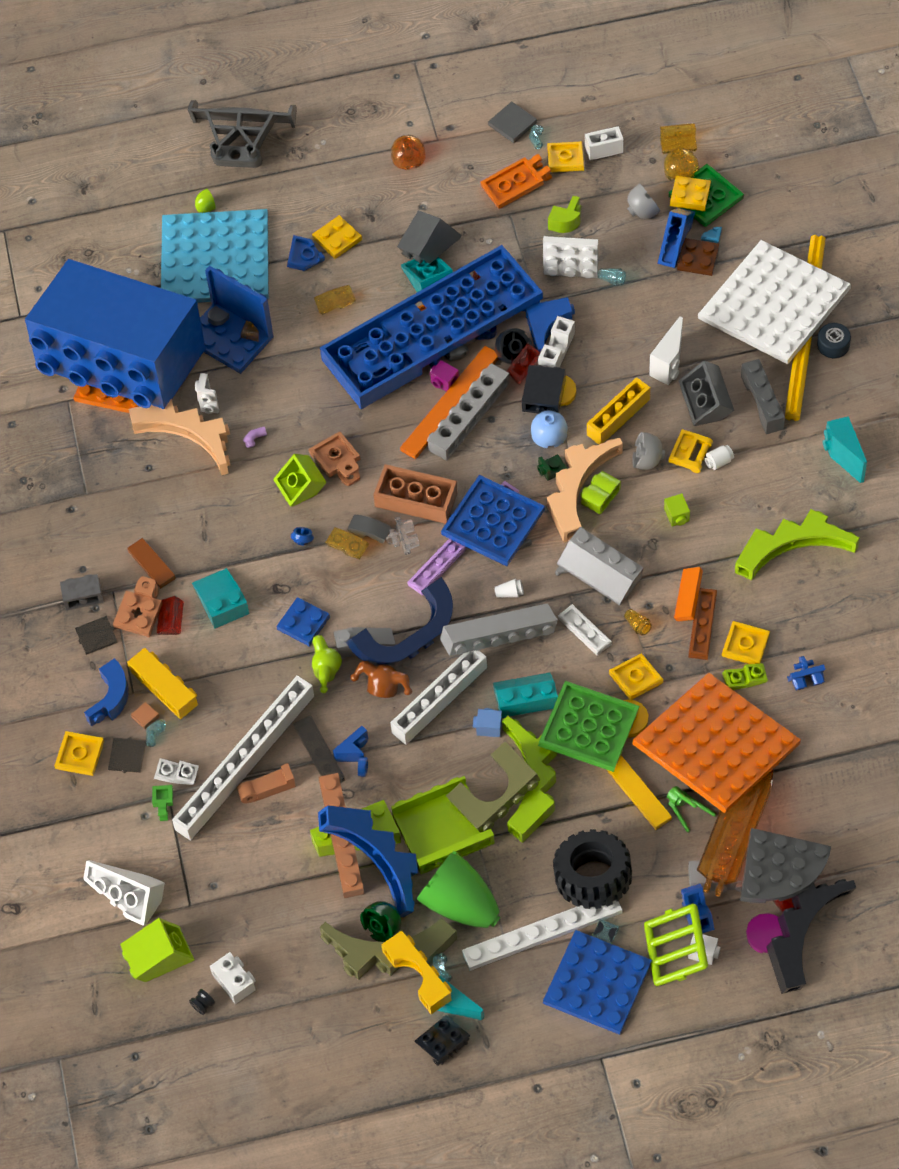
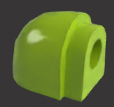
(205, 202)

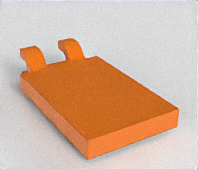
(516, 181)

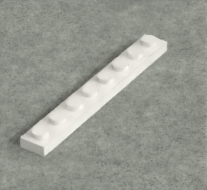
(536, 934)

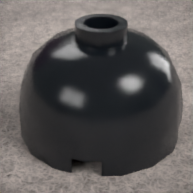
(510, 344)

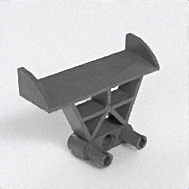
(250, 156)

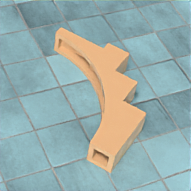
(189, 424)
(581, 465)

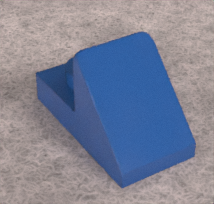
(349, 749)

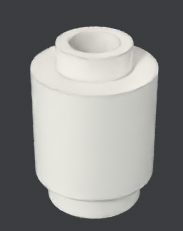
(719, 457)

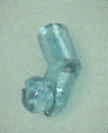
(154, 730)

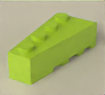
(381, 819)

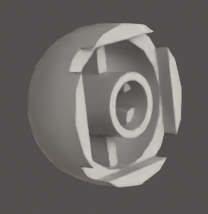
(641, 203)
(648, 451)

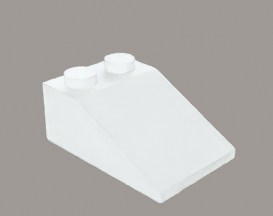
(666, 355)

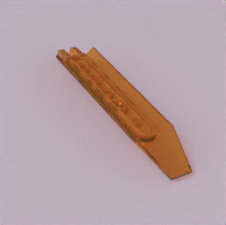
(730, 837)

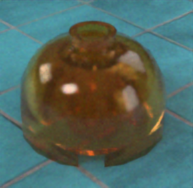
(407, 152)

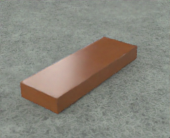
(151, 563)

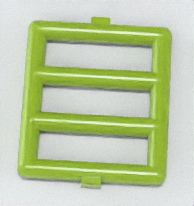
(698, 947)

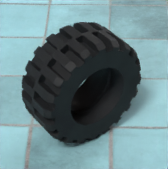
(587, 848)

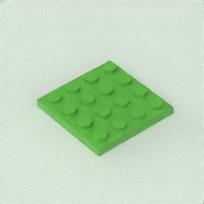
(589, 726)

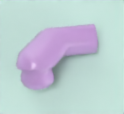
(253, 434)

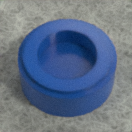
(362, 766)

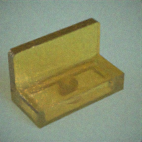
(678, 137)

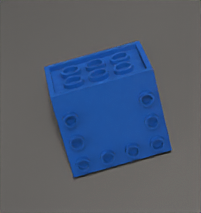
(242, 304)

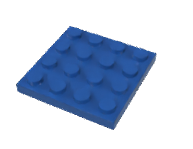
(493, 520)
(597, 982)

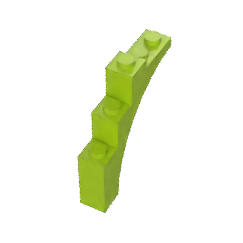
(789, 536)
(536, 804)

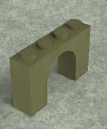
(483, 813)

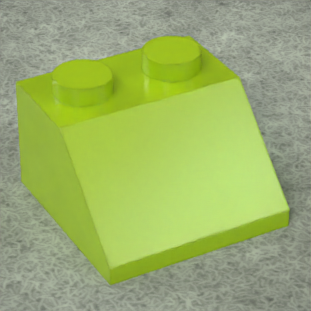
(299, 479)

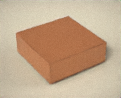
(145, 715)

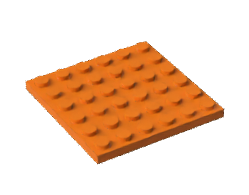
(716, 742)

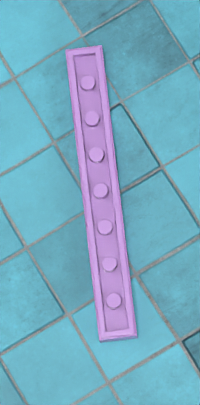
(441, 561)

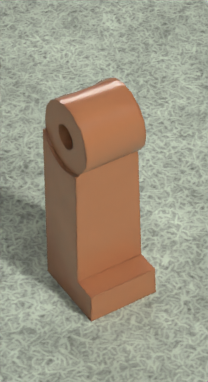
(266, 785)

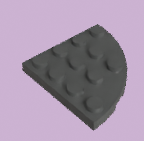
(780, 866)

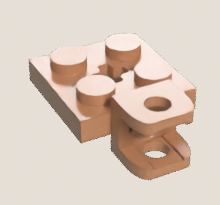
(343, 464)
(144, 600)

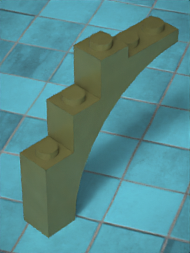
(362, 955)

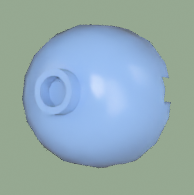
(549, 429)

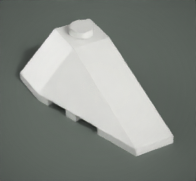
(130, 891)

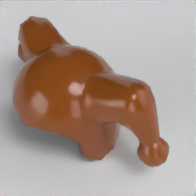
(382, 679)

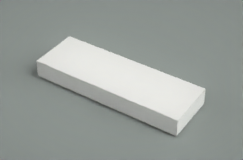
(584, 630)

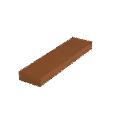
(702, 624)

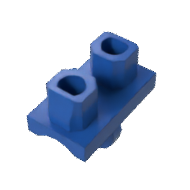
(798, 677)

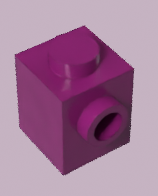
(443, 375)

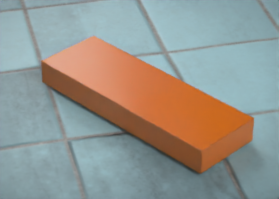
(688, 594)

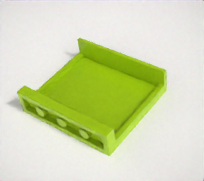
(436, 827)

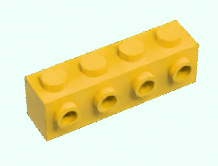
(618, 411)
(163, 683)

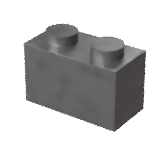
(81, 591)

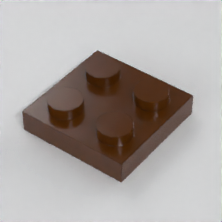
(698, 256)

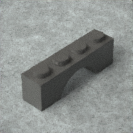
(767, 403)

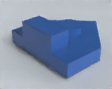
(303, 254)

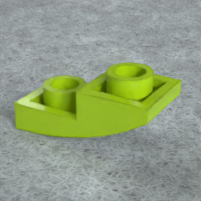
(747, 677)

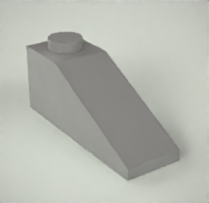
(381, 635)

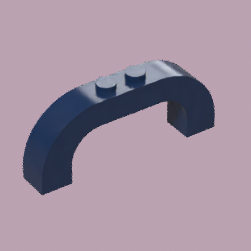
(441, 607)

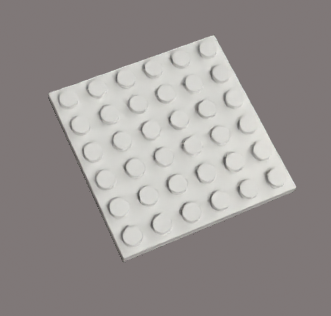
(774, 301)

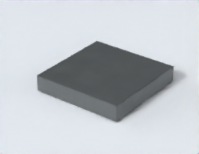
(512, 122)

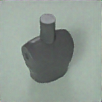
(459, 352)

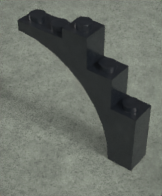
(786, 950)

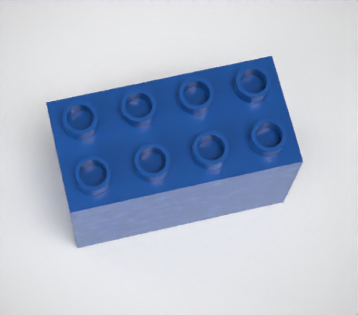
(115, 334)

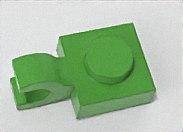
(162, 797)

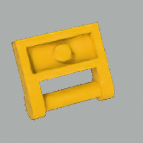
(684, 449)

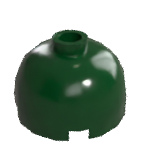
(381, 920)

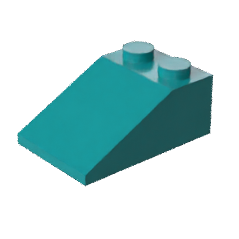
(424, 274)
(845, 447)
(221, 598)

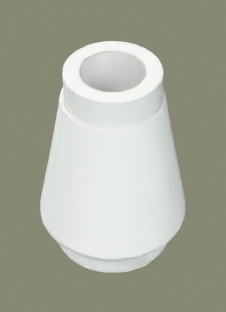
(509, 589)

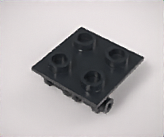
(443, 1039)

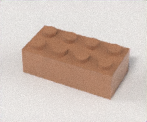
(415, 493)

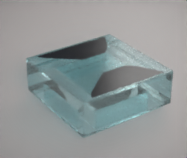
(605, 931)

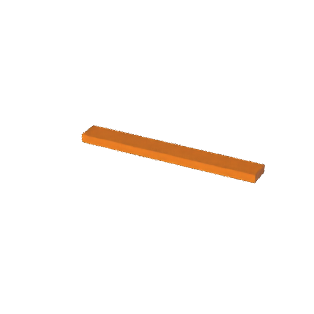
(418, 439)

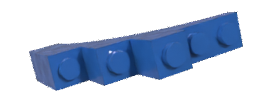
(379, 846)

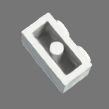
(604, 143)
(233, 978)

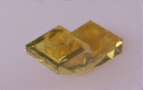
(334, 298)
(347, 542)

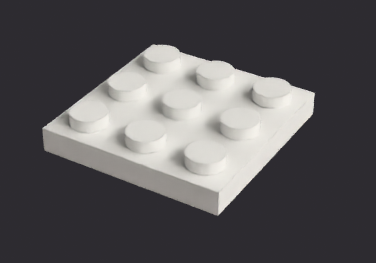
(570, 257)

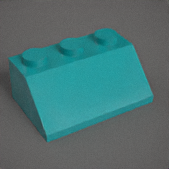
(525, 694)

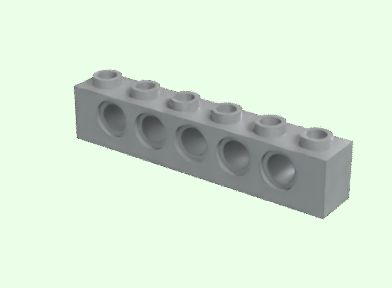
(477, 401)

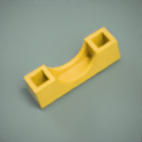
(400, 953)

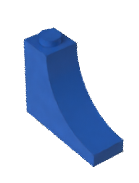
(676, 230)
(543, 316)

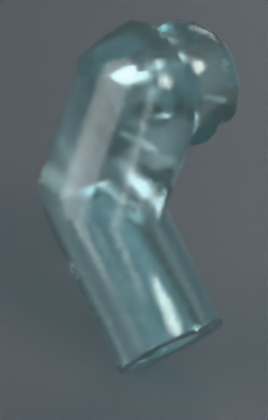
(534, 134)
(439, 963)

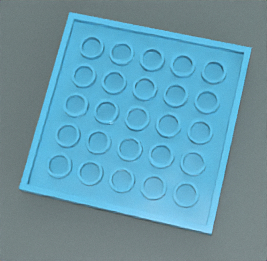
(224, 240)

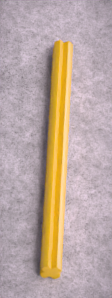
(800, 360)

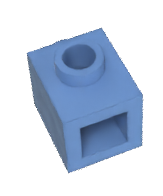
(488, 722)

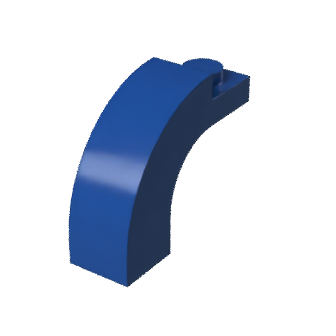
(116, 697)

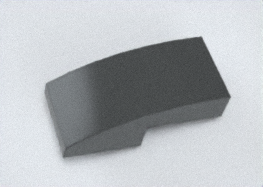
(368, 526)

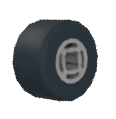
(833, 340)

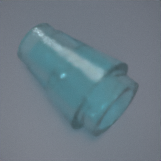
(612, 275)

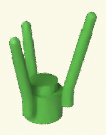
(679, 798)

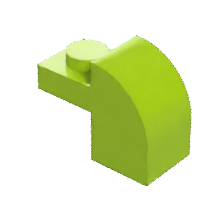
(563, 219)

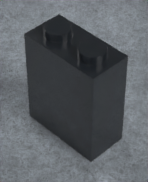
(543, 389)

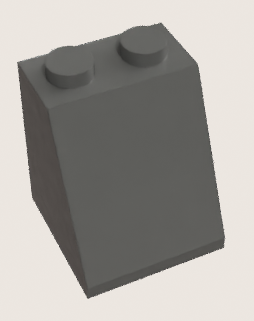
(427, 238)

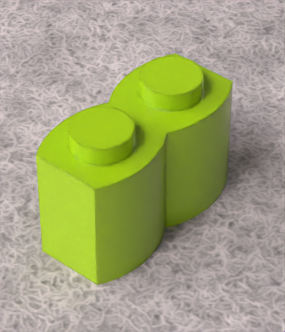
(600, 492)

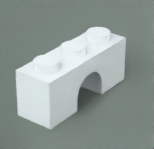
(561, 337)

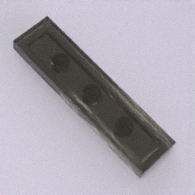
(317, 747)

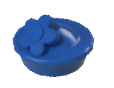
(302, 535)

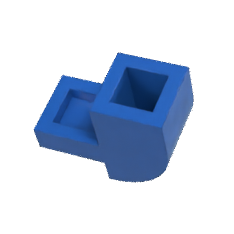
(695, 895)

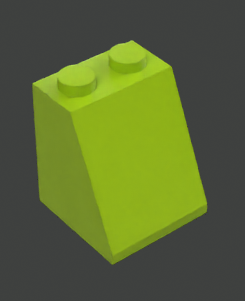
(156, 950)

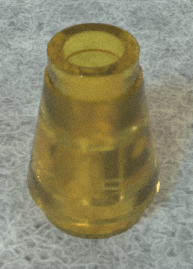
(638, 622)

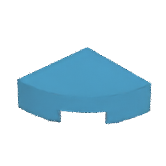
(712, 235)

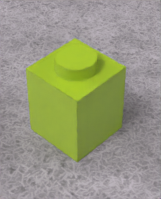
(677, 510)

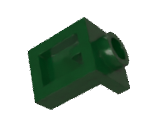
(550, 466)

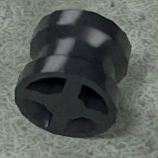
(201, 1001)

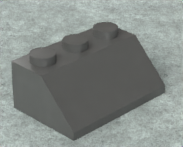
(706, 394)

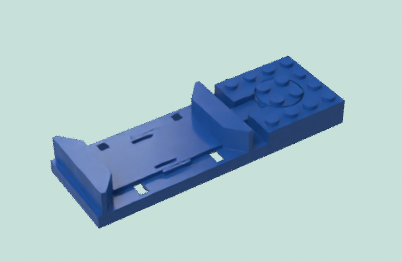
(403, 339)

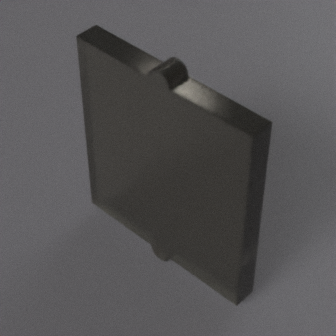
(96, 635)
(127, 755)

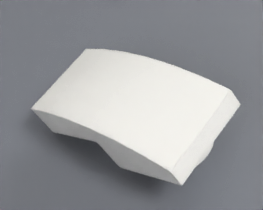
(176, 772)

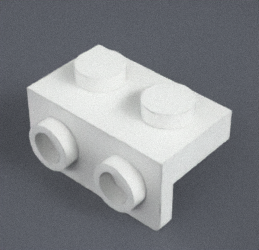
(205, 395)

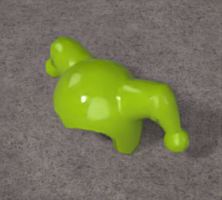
(325, 662)

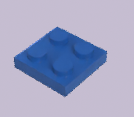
(303, 621)

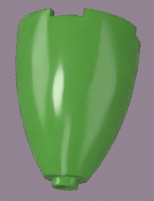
(460, 894)

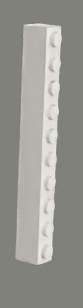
(243, 758)

